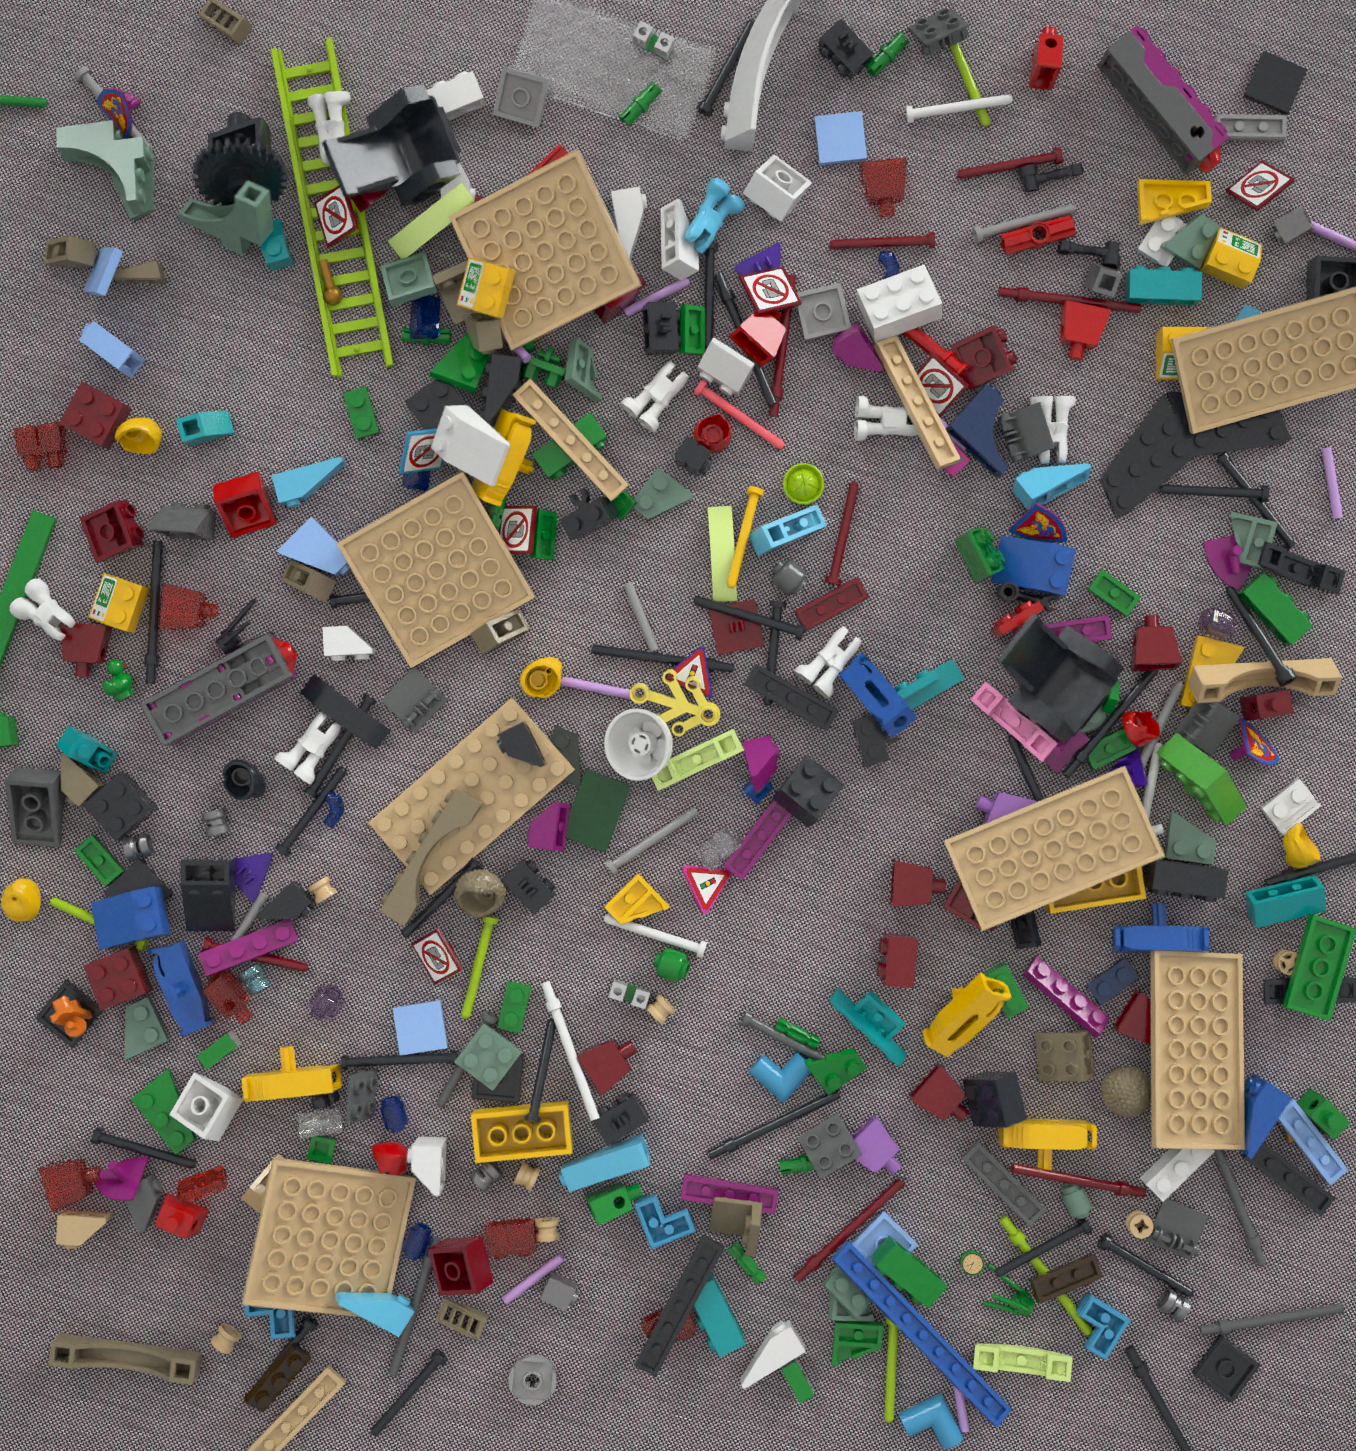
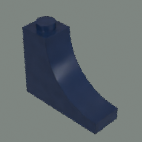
(974, 428)

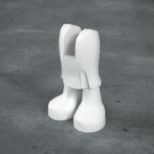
(328, 128)
(661, 391)
(892, 420)
(1059, 428)
(47, 615)
(831, 656)
(315, 743)

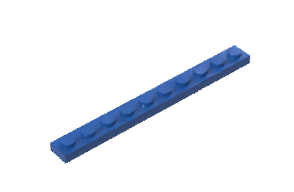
(921, 1333)

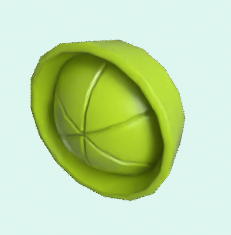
(803, 483)

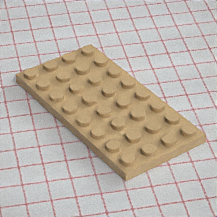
(1268, 360)
(480, 768)
(1053, 848)
(1197, 1050)

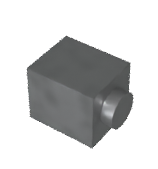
(1293, 225)
(1103, 279)
(559, 1291)

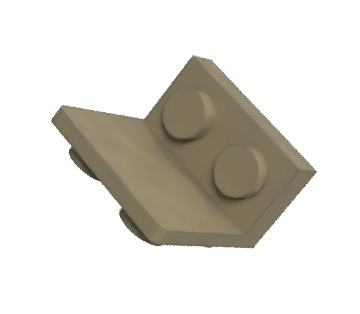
(449, 286)
(1064, 1056)
(737, 1218)

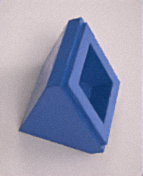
(757, 796)

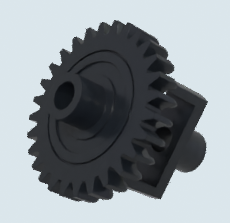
(233, 162)

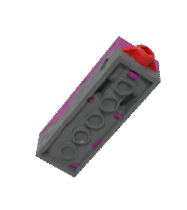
(1164, 101)
(220, 689)

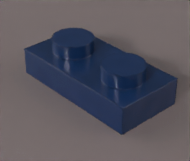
(1112, 981)

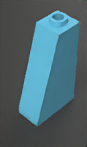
(605, 1163)

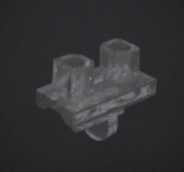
(718, 848)
(320, 1123)

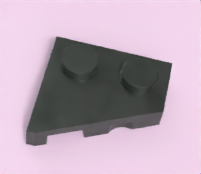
(568, 745)

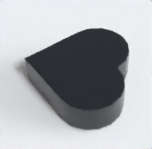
(323, 1100)

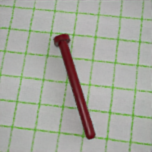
(1055, 156)
(884, 242)
(833, 578)
(267, 959)

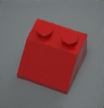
(244, 504)

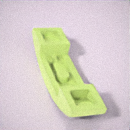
(430, 221)
(721, 552)
(698, 759)
(1023, 1360)

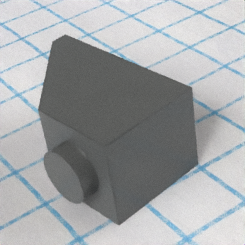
(145, 1202)

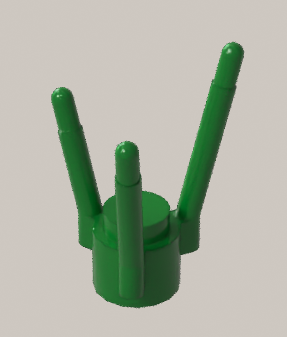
(1019, 1303)

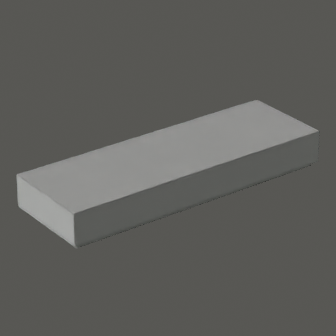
(1254, 127)

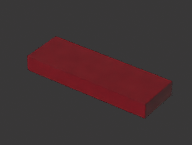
(831, 604)

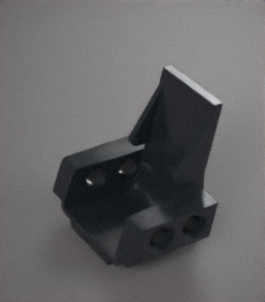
(403, 150)
(1058, 677)

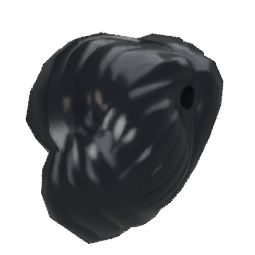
(243, 780)

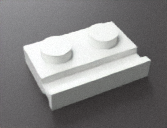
(1160, 232)
(1290, 806)

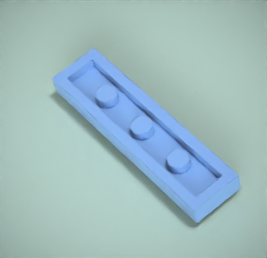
(1312, 1143)

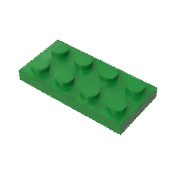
(1319, 967)

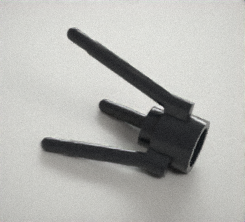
(229, 638)

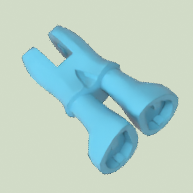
(708, 220)

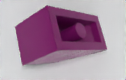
(856, 349)
(761, 760)
(549, 828)

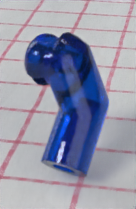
(891, 264)
(336, 809)

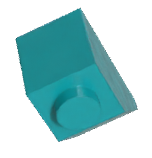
(276, 248)

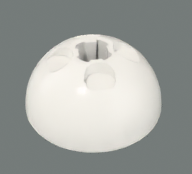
(628, 748)

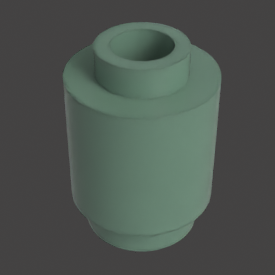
(1076, 1200)

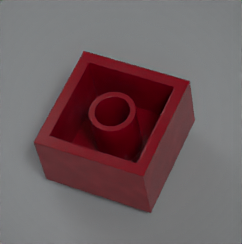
(95, 415)
(898, 960)
(118, 977)
(460, 1266)

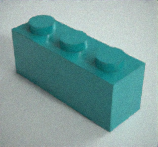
(1163, 286)
(1285, 901)
(718, 1319)

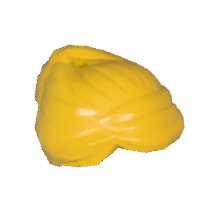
(139, 435)
(537, 681)
(1299, 848)
(21, 900)

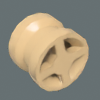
(322, 890)
(1289, 963)
(660, 1009)
(526, 1176)
(1137, 1219)
(547, 1229)
(225, 1338)

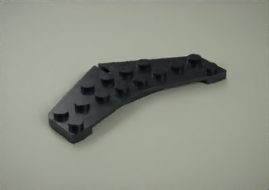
(1165, 445)

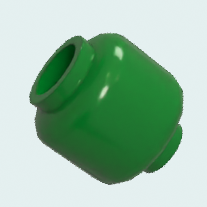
(672, 965)

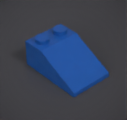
(1035, 565)
(131, 917)
(1261, 1110)

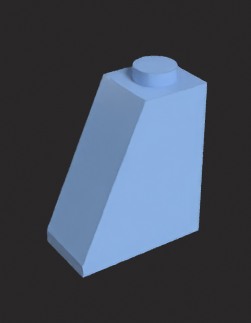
(111, 349)
(316, 548)

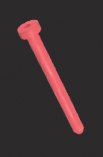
(738, 415)

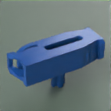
(878, 695)
(1159, 936)
(181, 987)

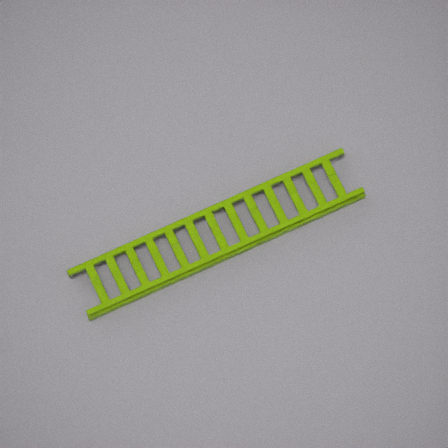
(308, 214)

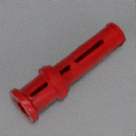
(929, 346)

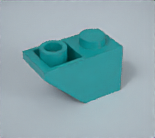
(204, 427)
(86, 749)

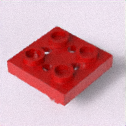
(1016, 621)

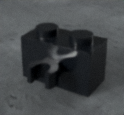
(844, 50)
(660, 328)
(588, 516)
(871, 740)
(529, 886)
(620, 1117)

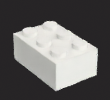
(899, 303)

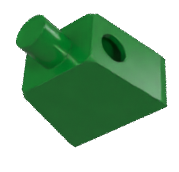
(1324, 1115)
(602, 1201)

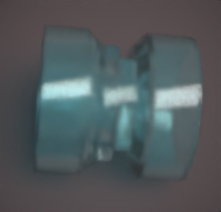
(258, 983)

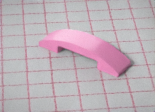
(1025, 731)

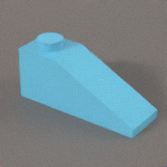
(303, 482)
(1047, 483)
(787, 530)
(381, 1309)

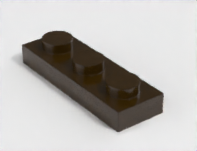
(1065, 1278)
(277, 1377)

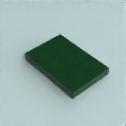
(596, 810)

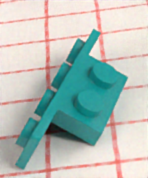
(929, 684)
(874, 1020)

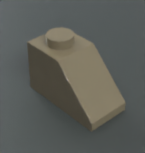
(70, 252)
(483, 332)
(308, 581)
(500, 631)
(78, 782)

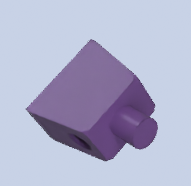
(1001, 805)
(876, 1146)

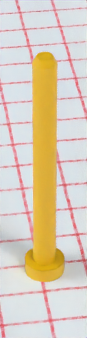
(754, 494)

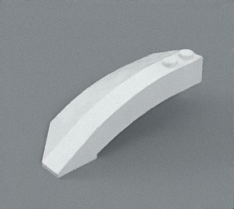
(751, 72)

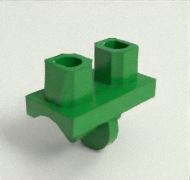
(554, 373)

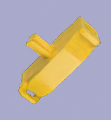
(517, 432)
(966, 1014)
(290, 1080)
(1048, 1135)

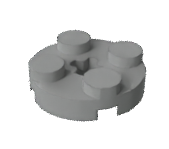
(521, 1387)

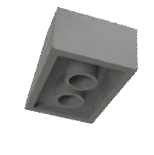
(184, 523)
(35, 806)

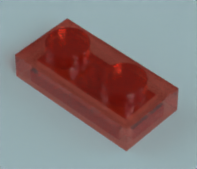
(202, 1184)

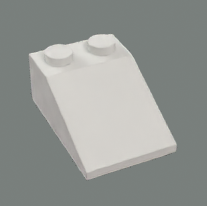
(470, 444)

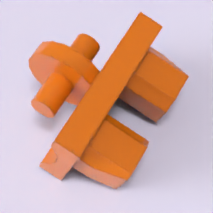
(70, 1015)

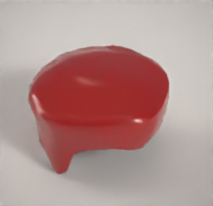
(713, 433)
(1140, 727)
(390, 1157)

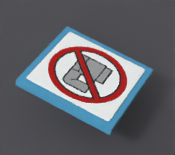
(418, 454)

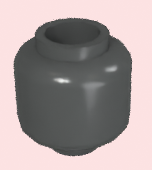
(789, 577)

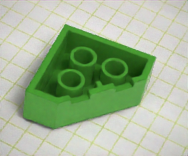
(1202, 779)

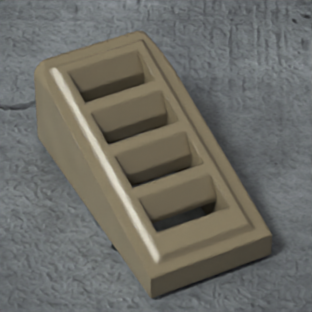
(238, 28)
(144, 273)
(465, 1310)

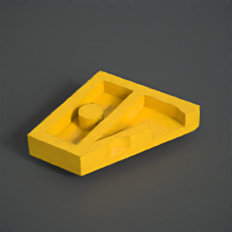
(635, 901)

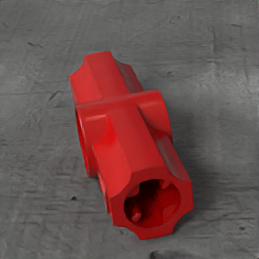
(1051, 230)

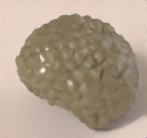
(480, 893)
(1126, 1091)

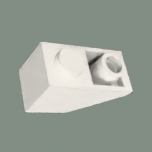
(344, 641)

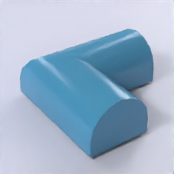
(777, 1080)
(661, 1228)
(281, 1320)
(1108, 1322)
(935, 1414)

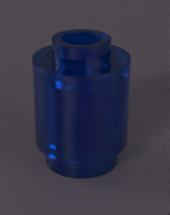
(393, 1113)
(417, 1241)

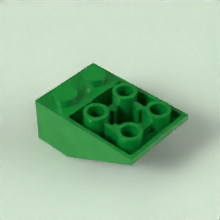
(980, 554)

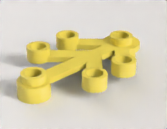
(679, 704)

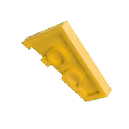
(1170, 198)
(1208, 652)

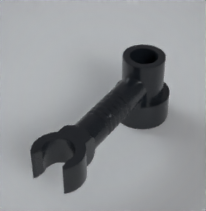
(1031, 177)
(1108, 254)
(1015, 594)

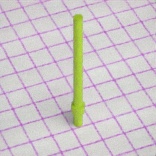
(1018, 1239)

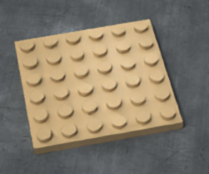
(557, 242)
(435, 569)
(325, 1235)

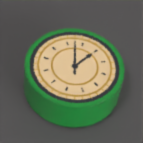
(972, 1262)

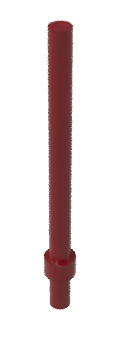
(1023, 294)
(780, 358)
(1120, 1187)
(814, 1261)

